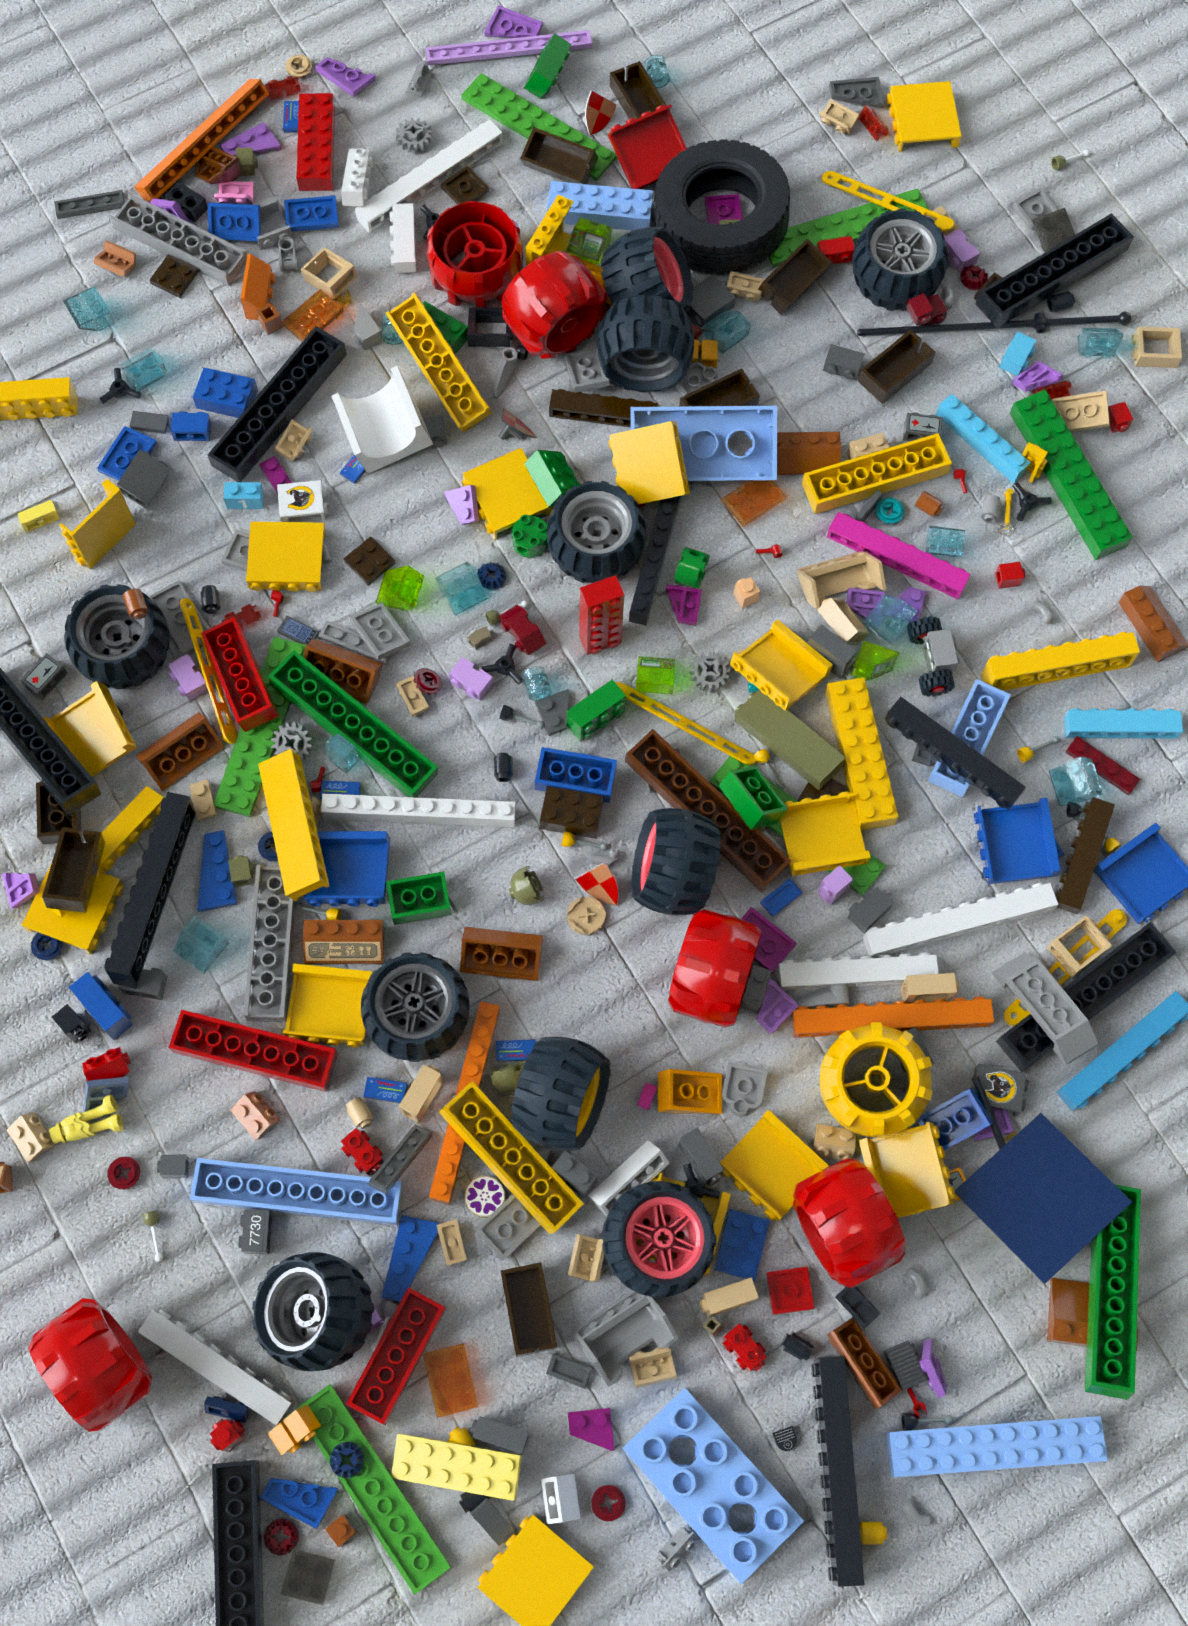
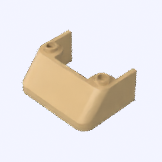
(839, 574)

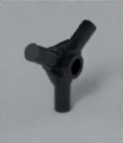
(431, 218)
(119, 388)
(1028, 501)
(505, 665)
(695, 1186)

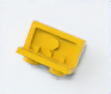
(1037, 458)

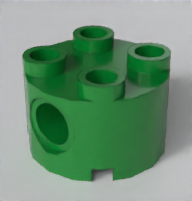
(529, 536)
(691, 568)

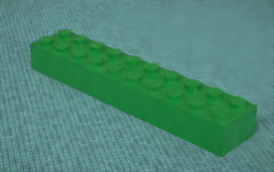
(1071, 475)
(342, 714)
(1114, 1304)

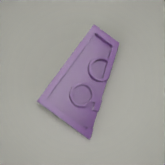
(512, 24)
(345, 78)
(257, 137)

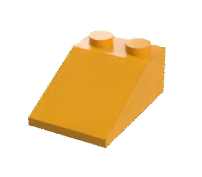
(689, 1092)

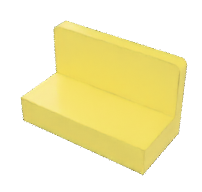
(38, 516)

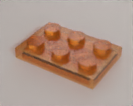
(316, 311)
(753, 500)
(450, 1380)

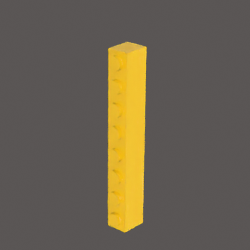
(126, 830)

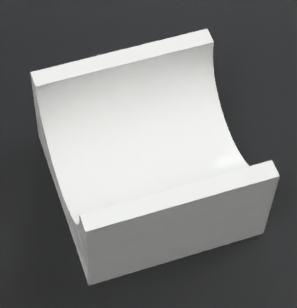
(383, 424)

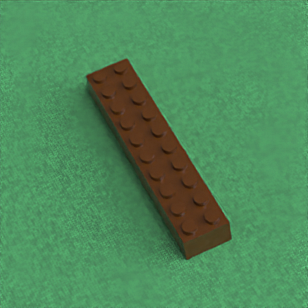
(687, 789)

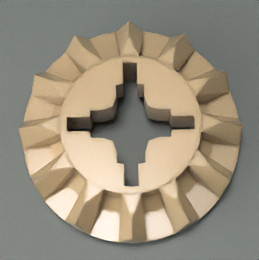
(296, 61)

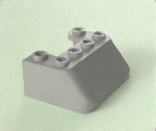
(623, 1331)

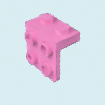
(236, 192)

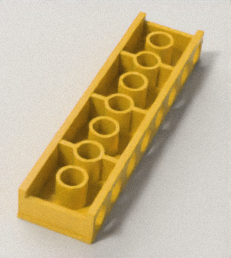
(439, 363)
(291, 824)

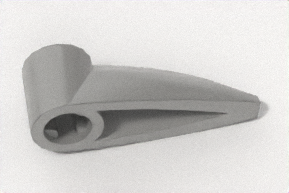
(506, 370)
(831, 996)

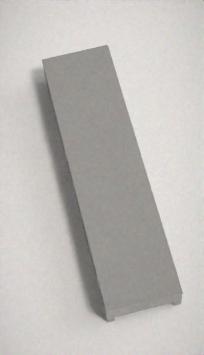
(179, 240)
(269, 948)

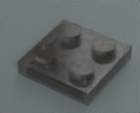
(1053, 228)
(308, 1576)

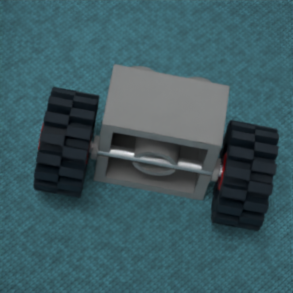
(938, 654)

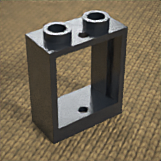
(487, 315)

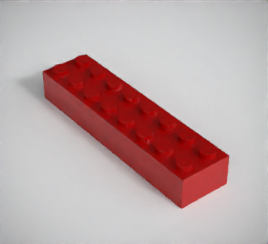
(253, 1050)

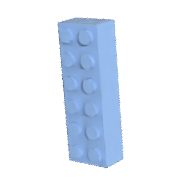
(605, 204)
(974, 727)

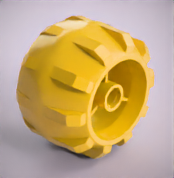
(846, 1110)

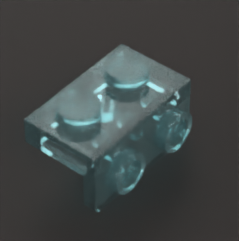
(945, 541)

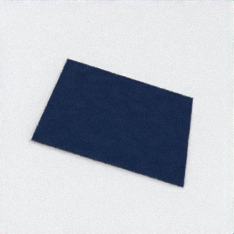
(1042, 1197)

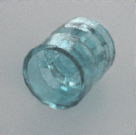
(657, 70)
(389, 333)
(536, 682)

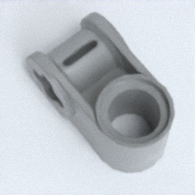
(288, 256)

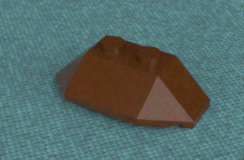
(218, 167)

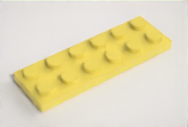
(456, 1466)

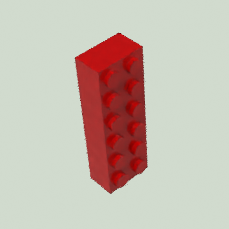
(315, 142)
(601, 615)
(239, 674)
(396, 1356)

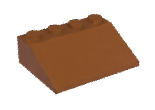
(1069, 1312)

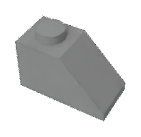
(366, 330)

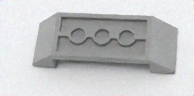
(1048, 1006)

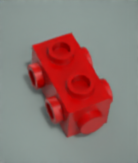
(837, 250)
(108, 1065)
(366, 1156)
(749, 1353)
(227, 1434)

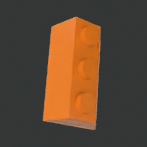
(256, 286)

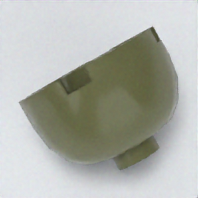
(526, 887)
(506, 1078)

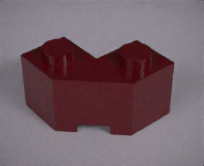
(927, 310)
(526, 634)

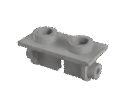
(420, 79)
(685, 1542)

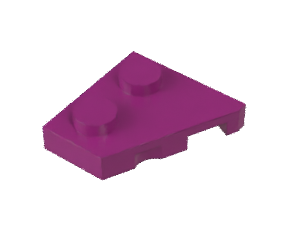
(685, 603)
(592, 1427)

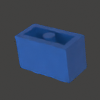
(191, 426)

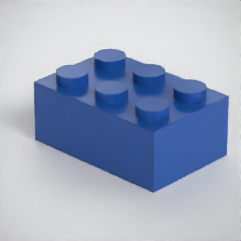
(224, 392)
(101, 1005)
(958, 1118)

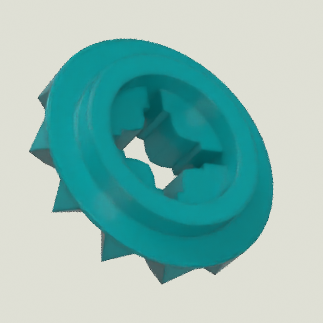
(885, 504)

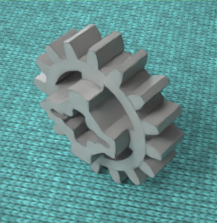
(414, 135)
(709, 679)
(287, 736)

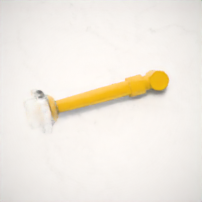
(1007, 529)

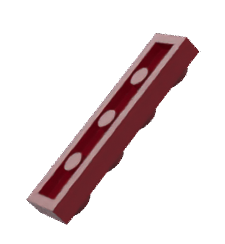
(1104, 766)

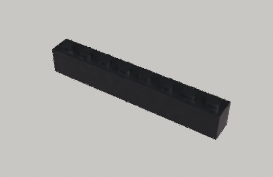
(654, 560)
(954, 753)

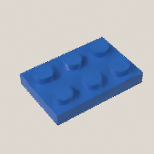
(311, 213)
(234, 221)
(123, 452)
(742, 1245)

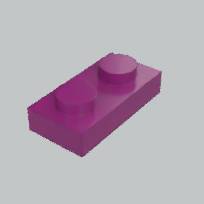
(274, 472)

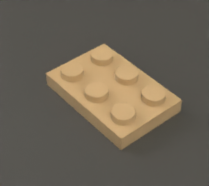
(1084, 410)

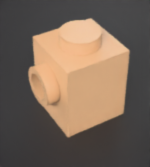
(746, 592)

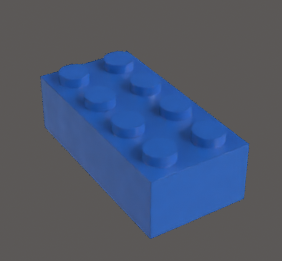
(575, 772)

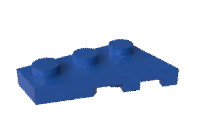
(299, 1500)

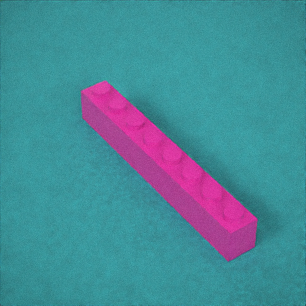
(898, 555)

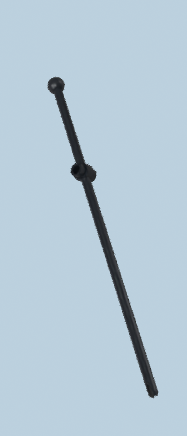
(1039, 323)

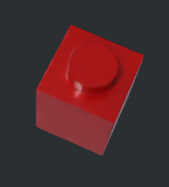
(1119, 417)
(1009, 575)

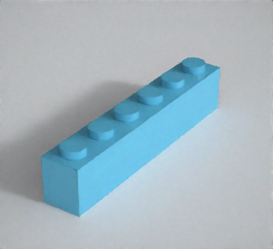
(983, 438)
(1123, 723)

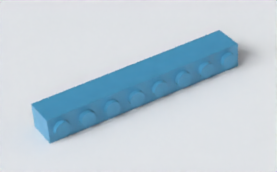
(1123, 1051)

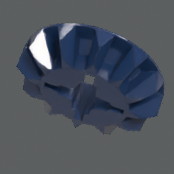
(489, 582)
(264, 845)
(38, 949)
(357, 1459)

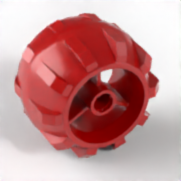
(489, 243)
(554, 304)
(714, 968)
(849, 1222)
(90, 1365)

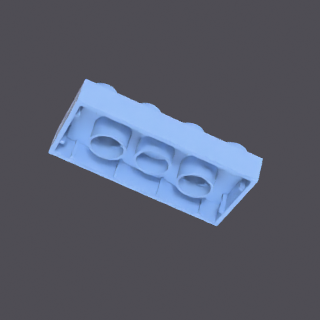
(705, 438)
(712, 1485)

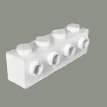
(356, 177)
(403, 238)
(636, 1170)

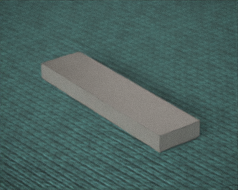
(348, 640)

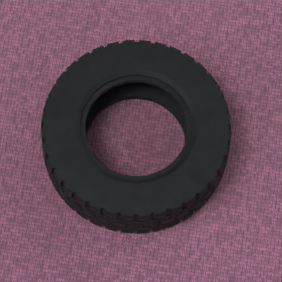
(724, 167)

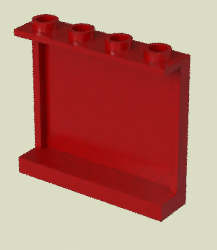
(646, 145)

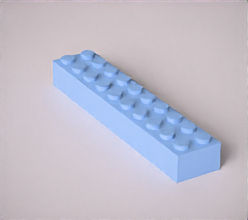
(294, 1192)
(996, 1446)

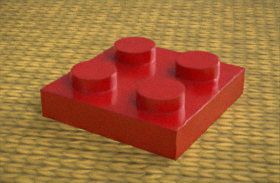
(789, 1290)

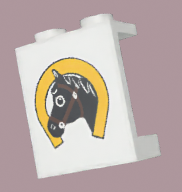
(302, 500)

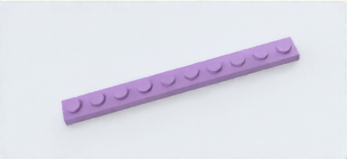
(502, 48)

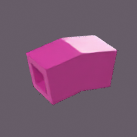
(647, 1096)

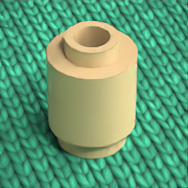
(359, 1113)

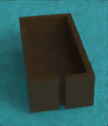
(636, 93)
(558, 157)
(794, 276)
(896, 366)
(726, 391)
(73, 870)
(528, 1309)

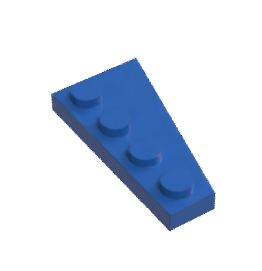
(215, 879)
(409, 1251)

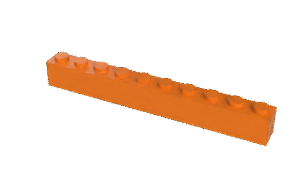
(201, 140)
(901, 1016)
(473, 1070)

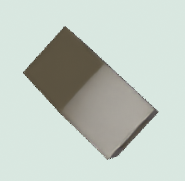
(479, 637)
(713, 1333)

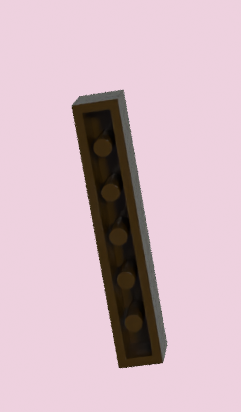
(593, 407)
(1084, 855)

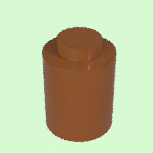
(929, 504)
(135, 604)

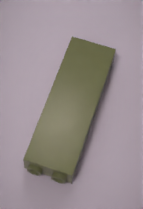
(789, 739)

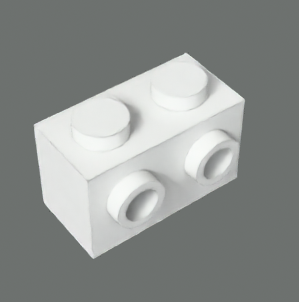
(560, 1499)

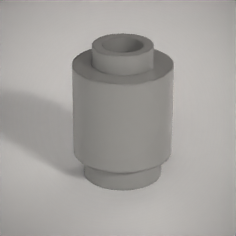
(991, 509)

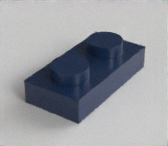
(219, 1407)

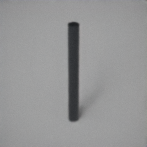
(984, 1099)

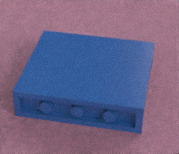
(1017, 842)
(354, 867)
(1144, 874)

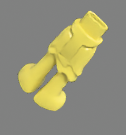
(78, 1127)

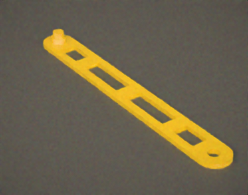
(942, 221)
(684, 722)
(228, 731)
(1114, 919)

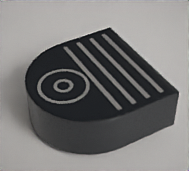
(785, 1438)

